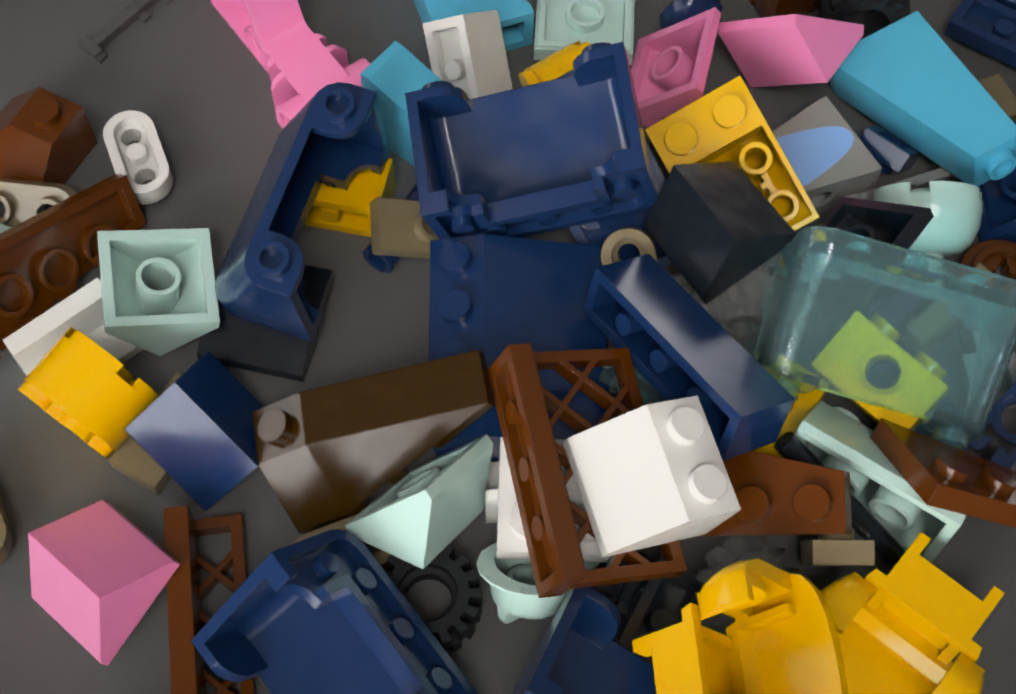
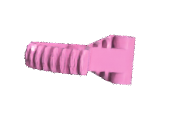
(288, 51)

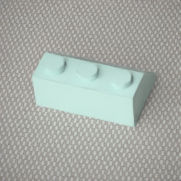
(846, 445)

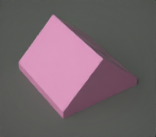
(789, 48)
(674, 65)
(97, 575)

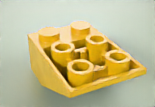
(732, 128)

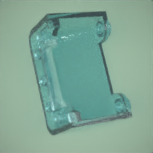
(889, 330)

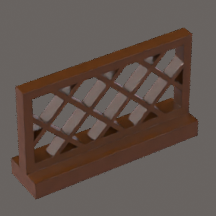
(537, 461)

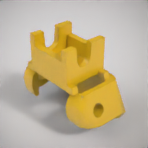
(909, 628)
(776, 645)

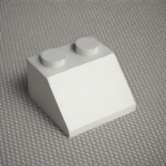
(651, 476)

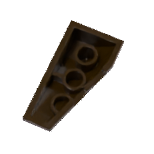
(351, 437)

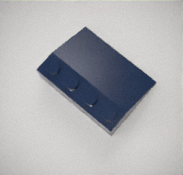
(513, 292)

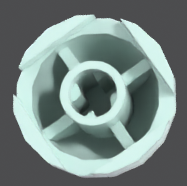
(955, 209)

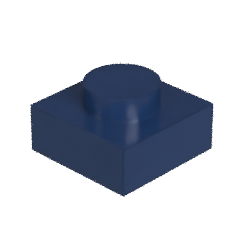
(889, 149)

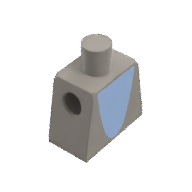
(827, 155)

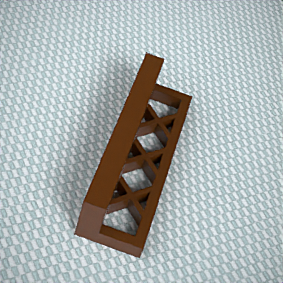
(187, 593)

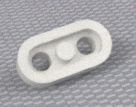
(139, 160)

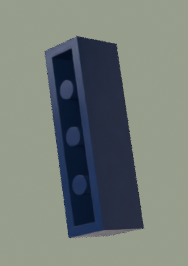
(687, 353)

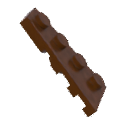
(57, 247)
(949, 475)
(786, 498)

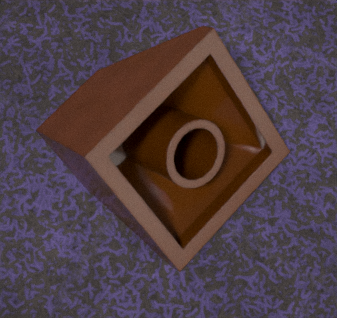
(43, 137)

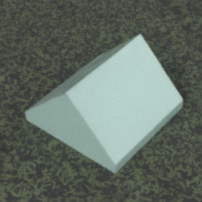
(157, 286)
(428, 505)

